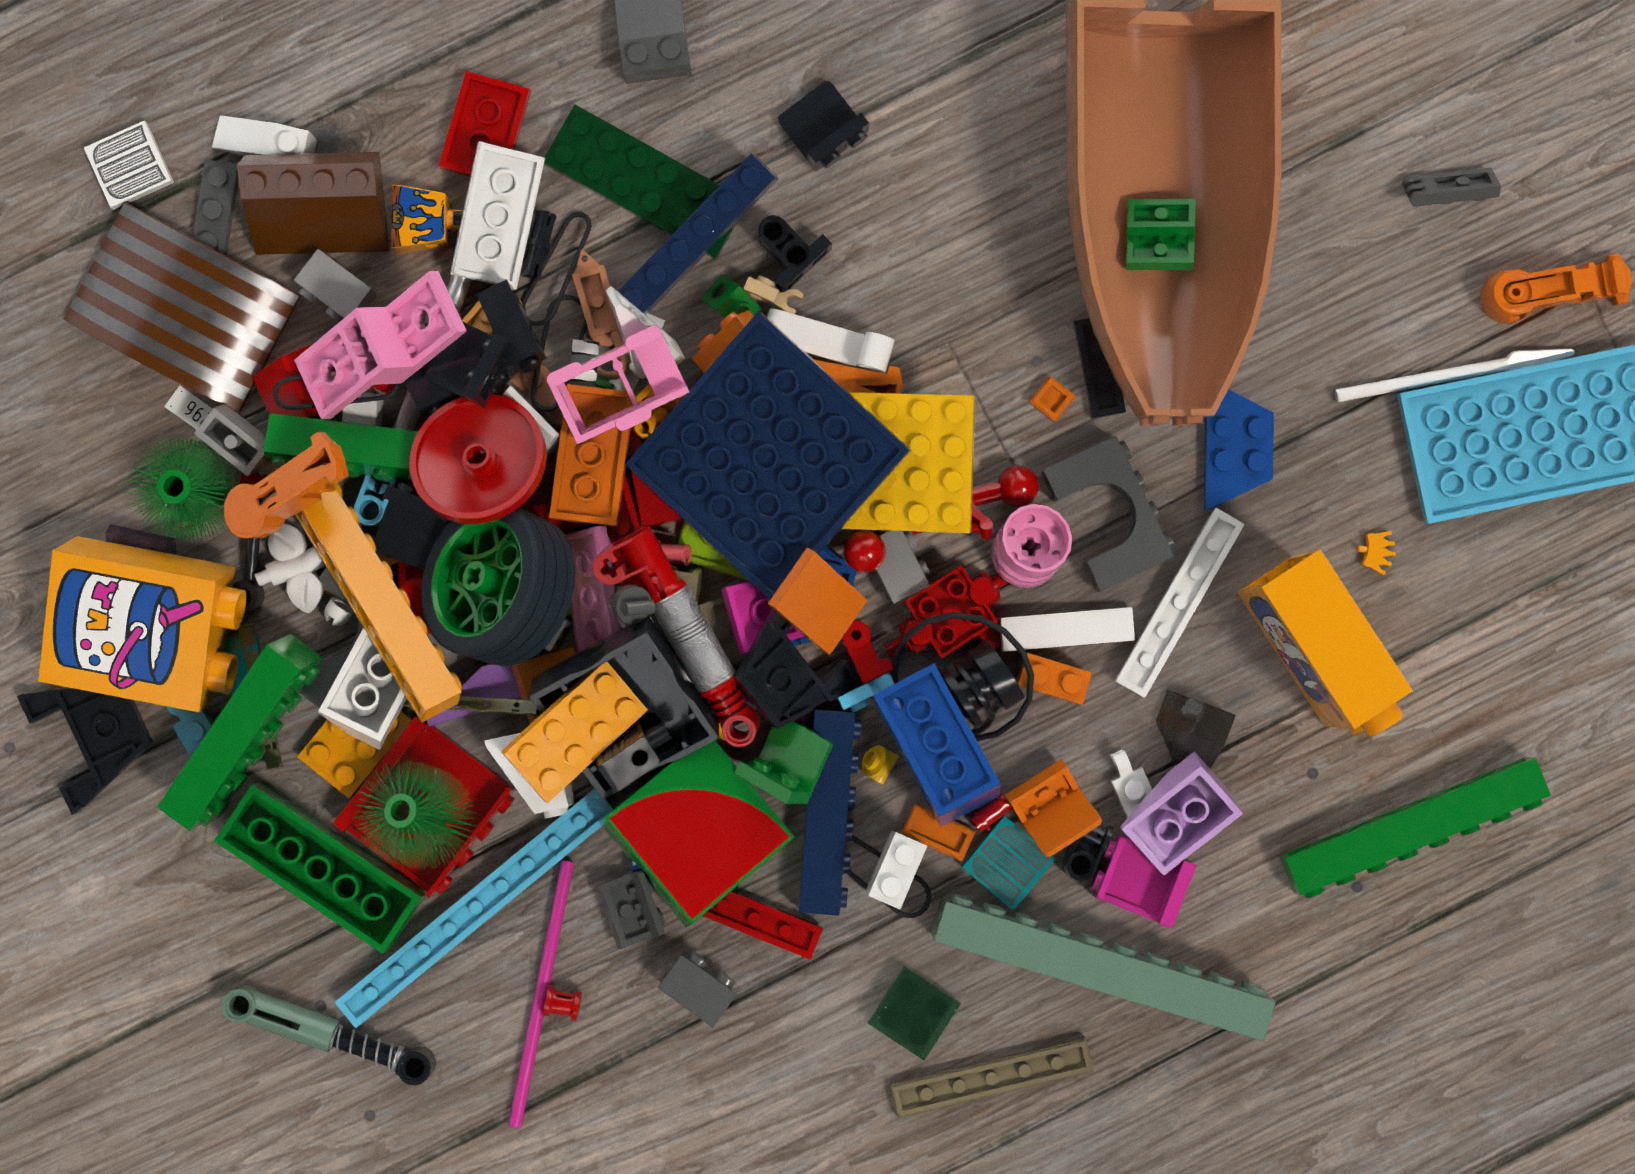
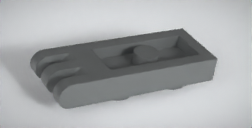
(1452, 187)

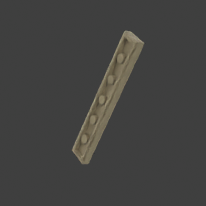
(991, 1077)

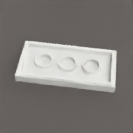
(497, 214)

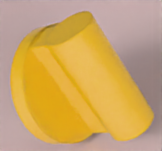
(878, 763)

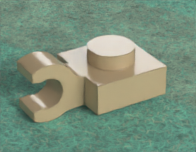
(764, 291)

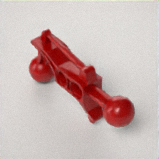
(1016, 487)

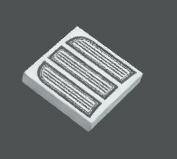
(128, 165)

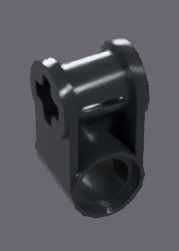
(1090, 848)

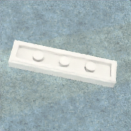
(1069, 628)

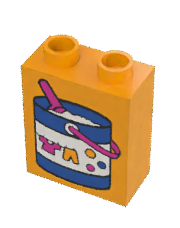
(140, 624)
(1327, 644)

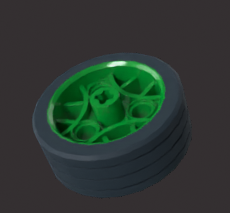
(498, 587)

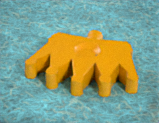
(1375, 551)

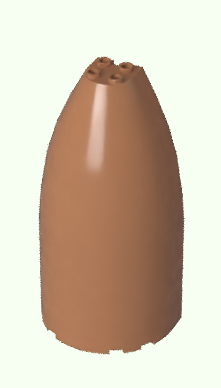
(1174, 114)

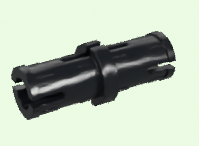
(538, 245)

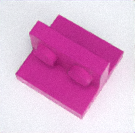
(747, 613)

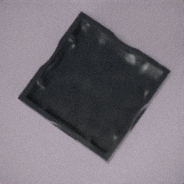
(657, 680)

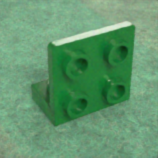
(788, 763)

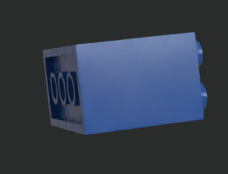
(937, 745)

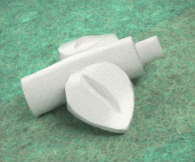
(295, 567)

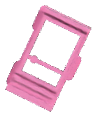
(658, 367)

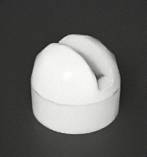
(339, 611)

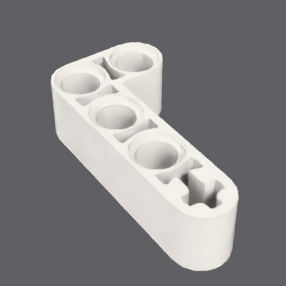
(834, 343)

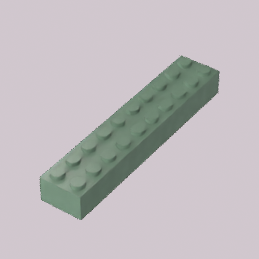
(1102, 967)

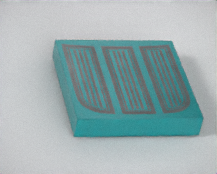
(1008, 862)

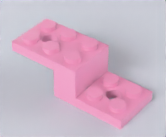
(380, 345)

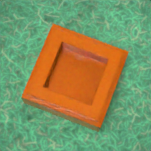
(1052, 399)

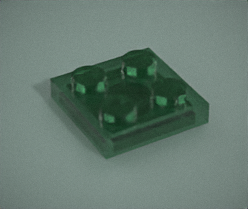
(914, 1012)

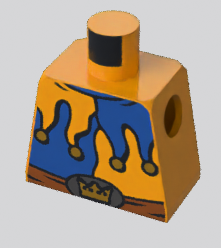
(421, 219)

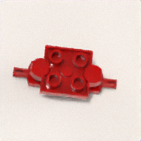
(950, 594)

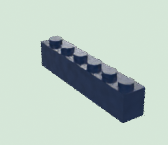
(699, 234)
(827, 817)

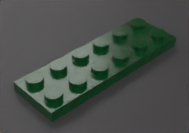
(629, 173)

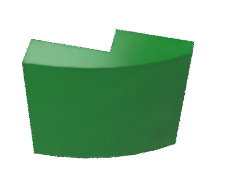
(1160, 234)

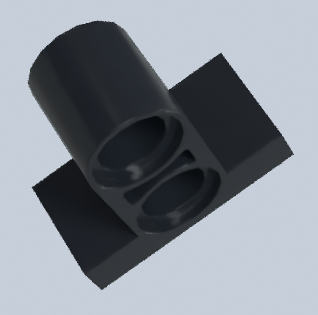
(785, 244)

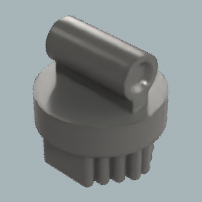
(631, 604)

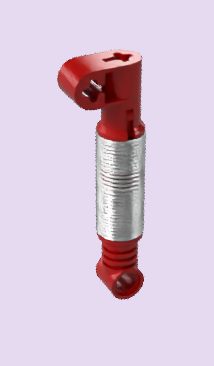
(683, 620)

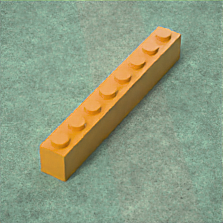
(380, 605)

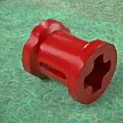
(562, 1003)

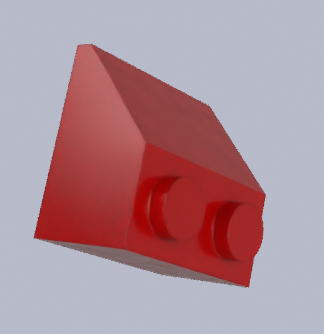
(289, 393)

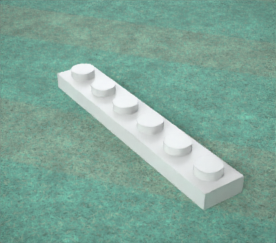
(1179, 602)

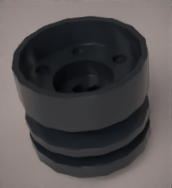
(982, 684)

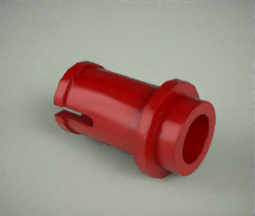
(990, 813)

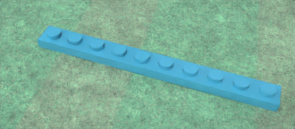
(474, 908)

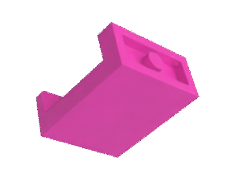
(1138, 886)

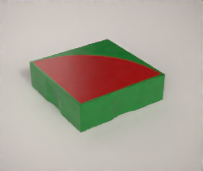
(697, 831)

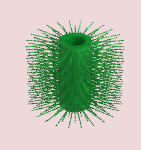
(184, 489)
(415, 815)

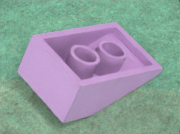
(1181, 814)

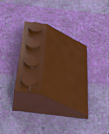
(314, 202)

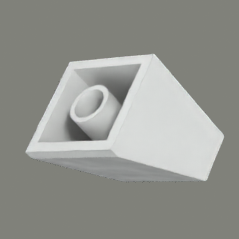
(556, 807)

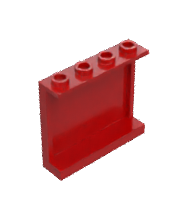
(433, 748)

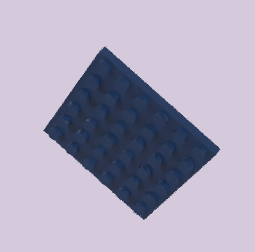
(767, 455)

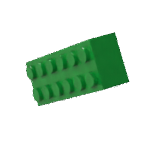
(241, 732)
(320, 867)

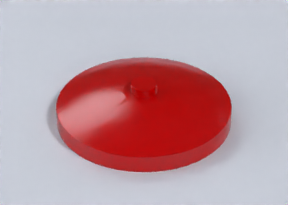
(478, 460)

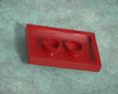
(486, 113)

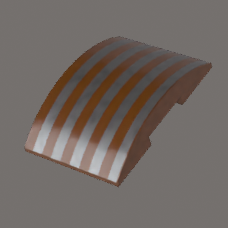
(181, 307)

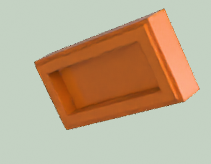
(950, 839)

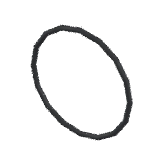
(954, 615)

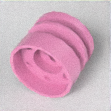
(1042, 533)

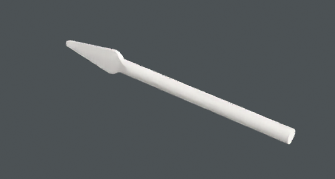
(1514, 360)

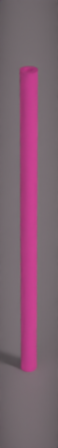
(542, 985)

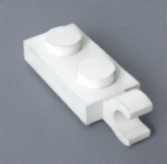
(1131, 784)

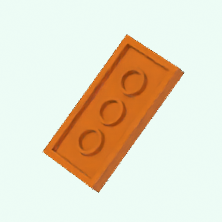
(591, 472)

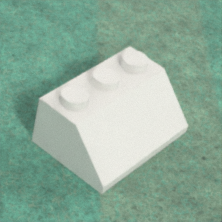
(364, 695)

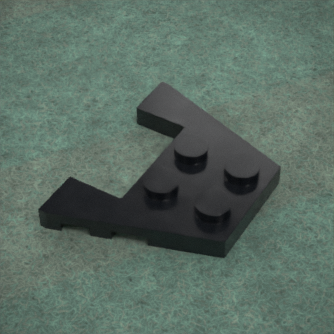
(781, 679)
(106, 730)

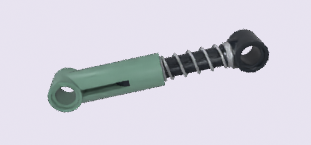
(323, 1032)

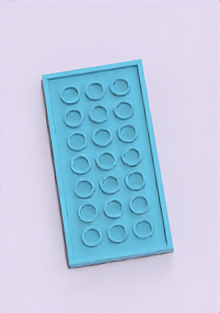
(1522, 434)

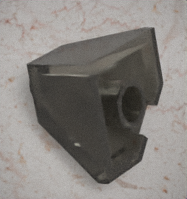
(1192, 727)

